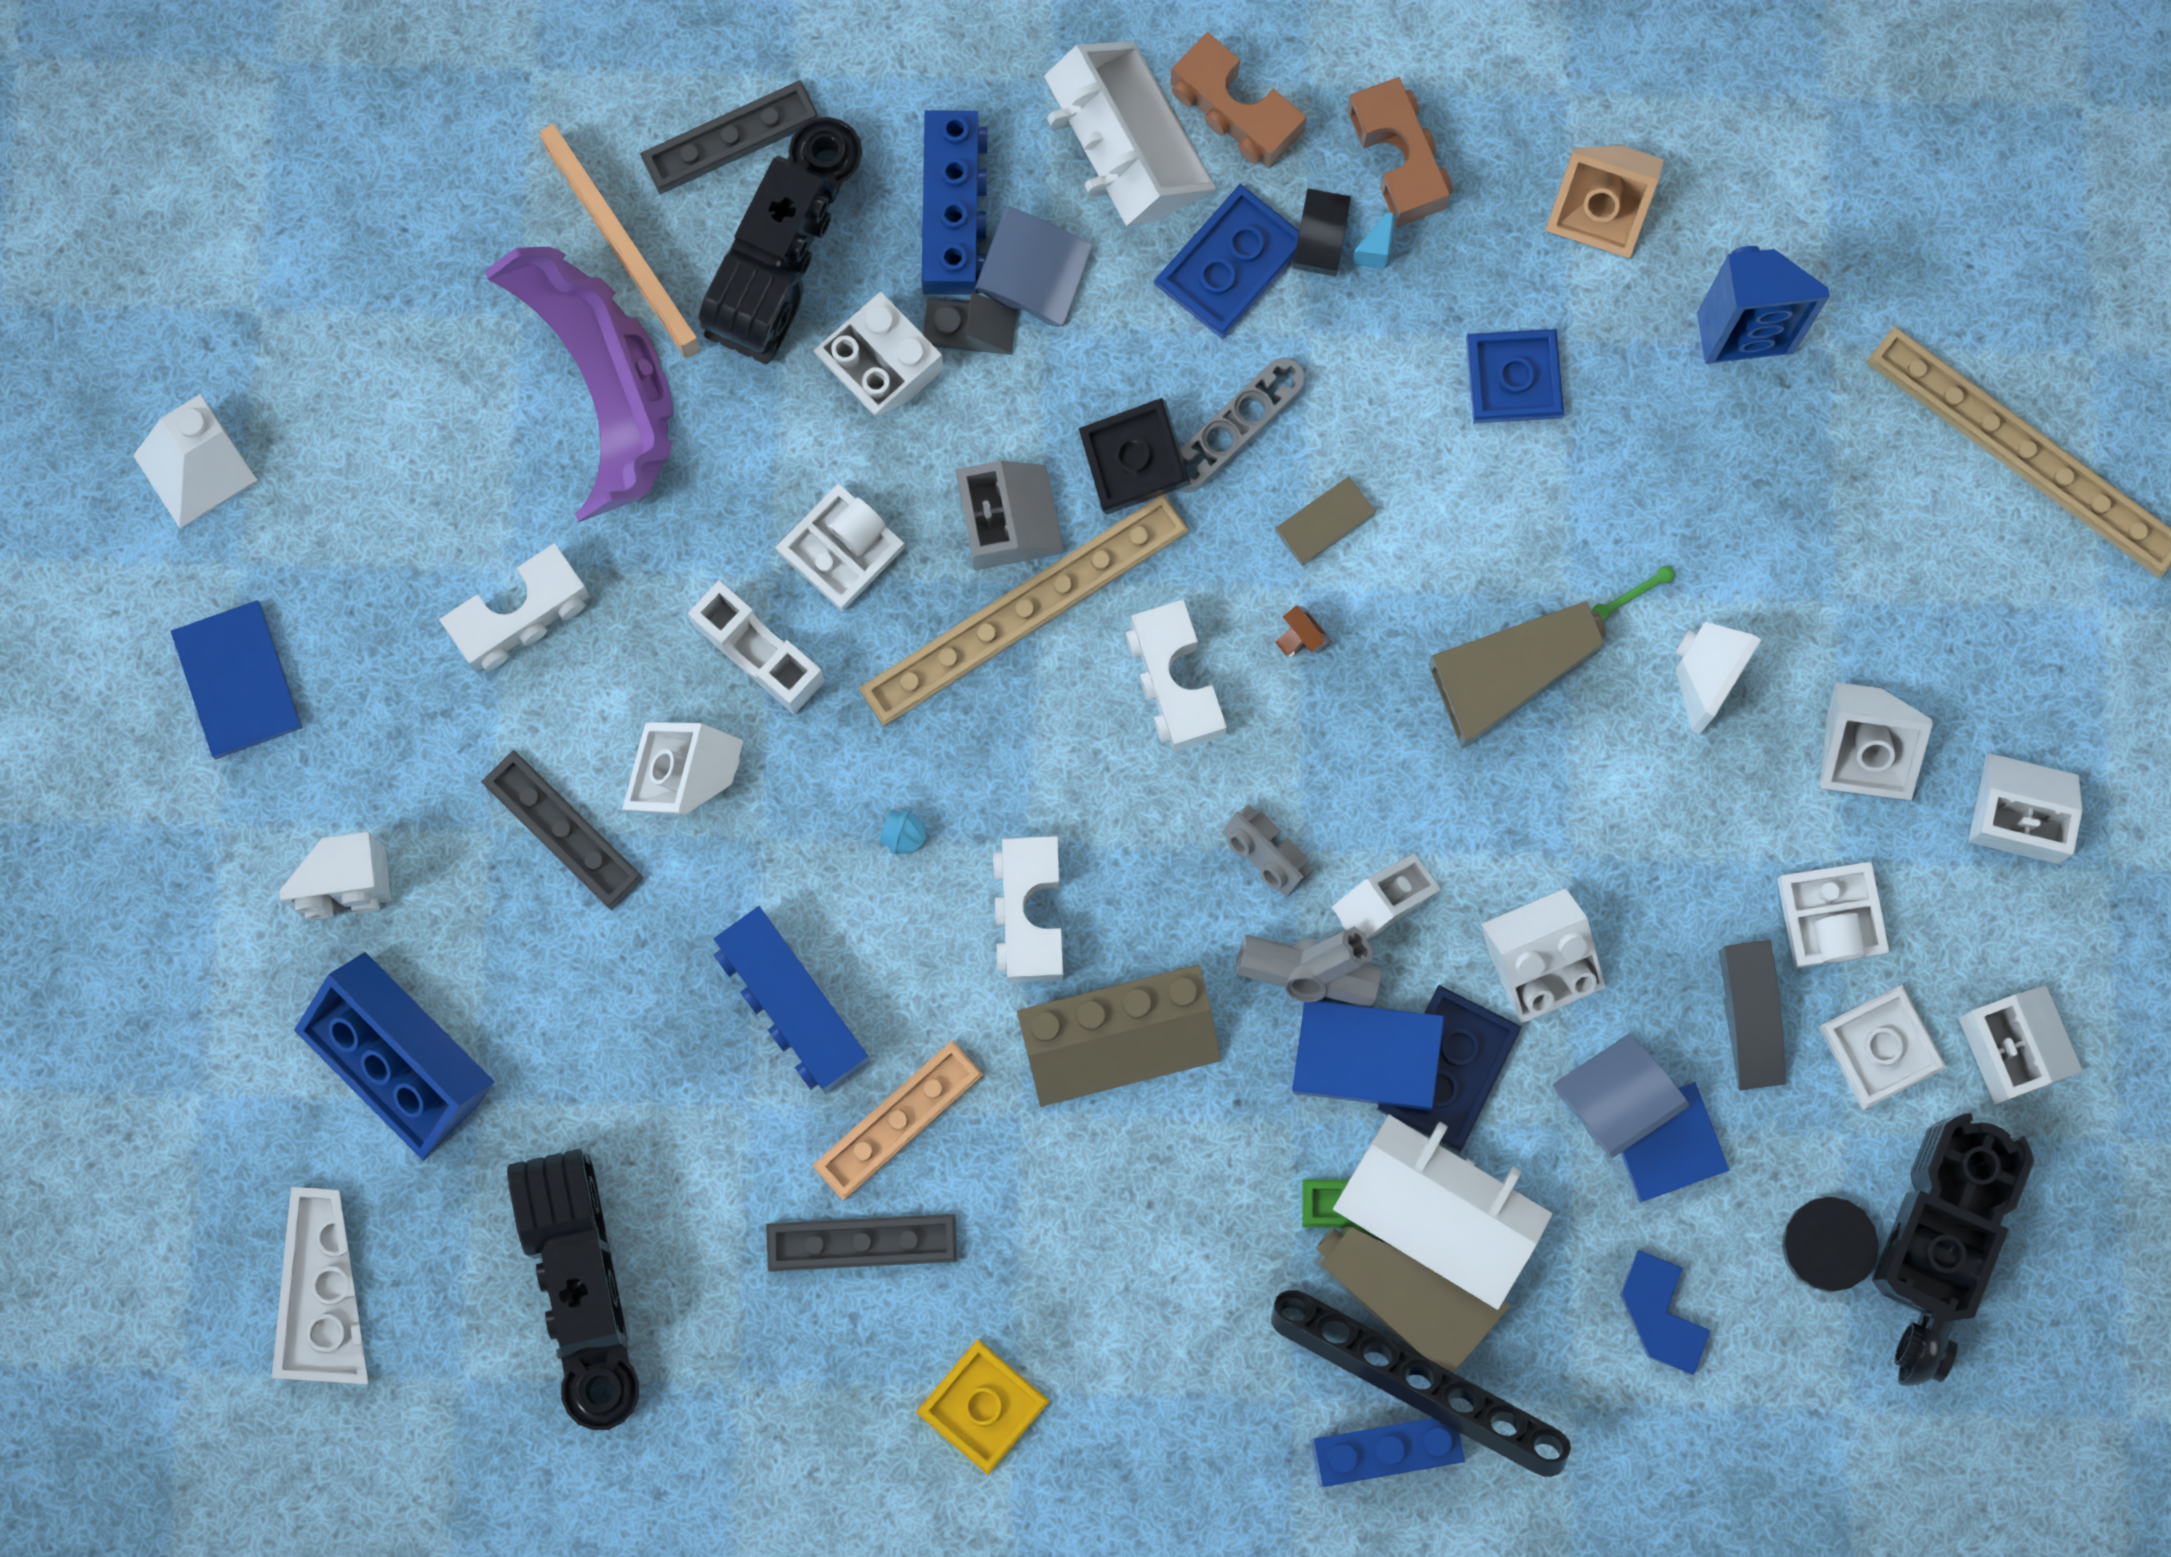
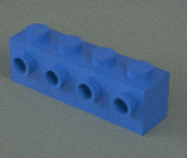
(951, 201)
(791, 1000)

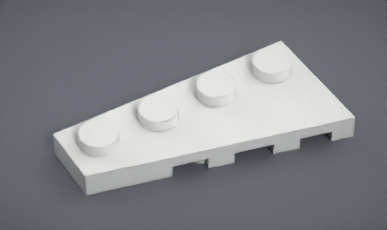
(318, 1304)

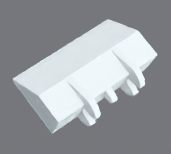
(1126, 131)
(1443, 1210)

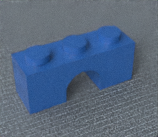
(1385, 1451)

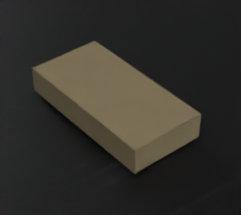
(1325, 521)

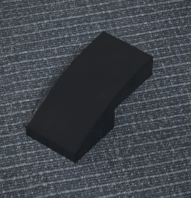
(1321, 232)

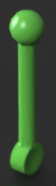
(1664, 574)

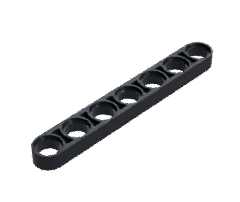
(1432, 1400)

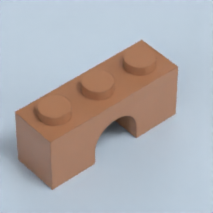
(1389, 116)
(1260, 128)

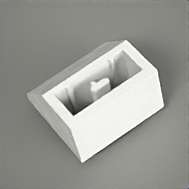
(881, 356)
(2027, 809)
(339, 875)
(1544, 955)
(2020, 1044)

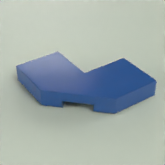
(1647, 1298)

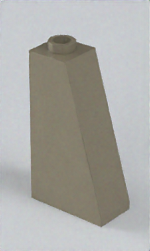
(1508, 669)
(1407, 1297)

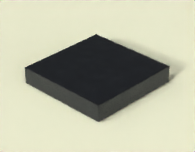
(1134, 456)

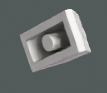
(1386, 896)

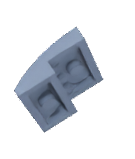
(1033, 266)
(1621, 1095)

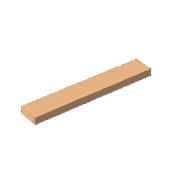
(619, 242)

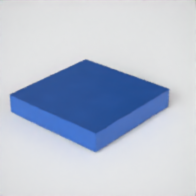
(1515, 376)
(1676, 1152)

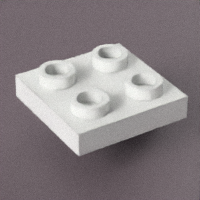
(840, 547)
(1833, 915)

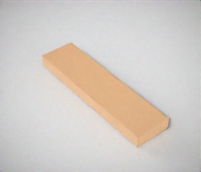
(897, 1120)

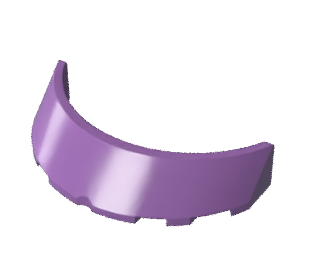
(615, 362)

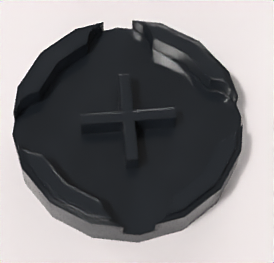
(1830, 1244)

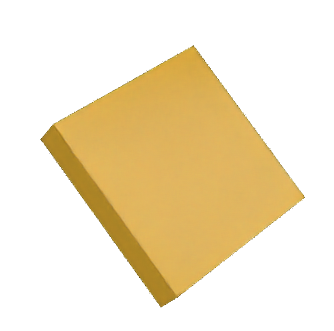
(982, 1406)

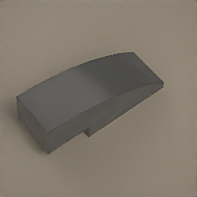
(1753, 1014)

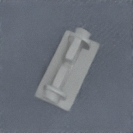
(1251, 835)

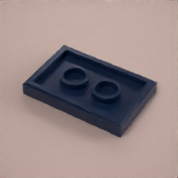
(1469, 1064)

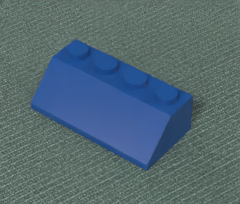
(1758, 306)
(393, 1054)

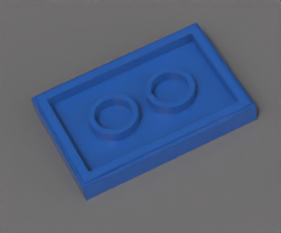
(1230, 261)
(236, 679)
(1368, 1055)

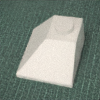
(193, 462)
(1710, 669)
(1873, 743)
(680, 767)

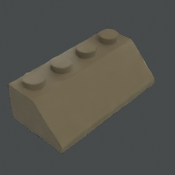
(1119, 1035)

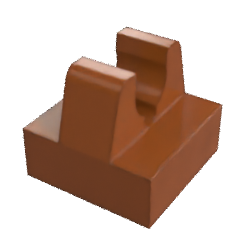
(1303, 633)

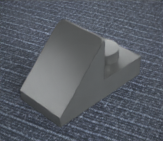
(970, 326)

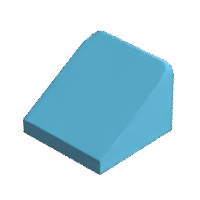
(1376, 246)

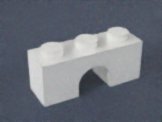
(551, 594)
(755, 649)
(1185, 714)
(1029, 951)

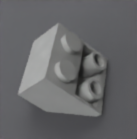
(1008, 513)

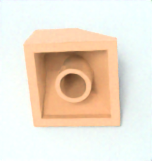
(1605, 197)

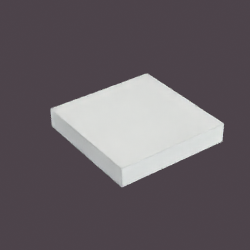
(1882, 1047)

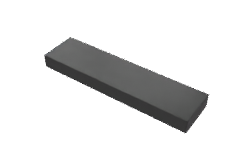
(729, 137)
(562, 829)
(861, 1242)

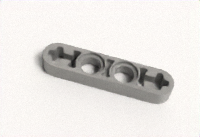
(1241, 430)

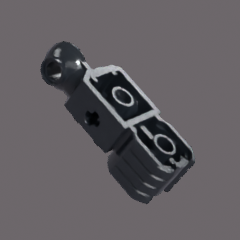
(761, 274)
(564, 1224)
(1949, 1236)

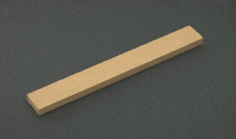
(2024, 450)
(1023, 610)

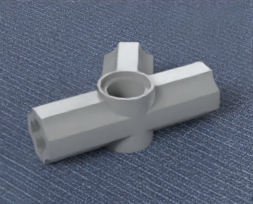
(1314, 968)

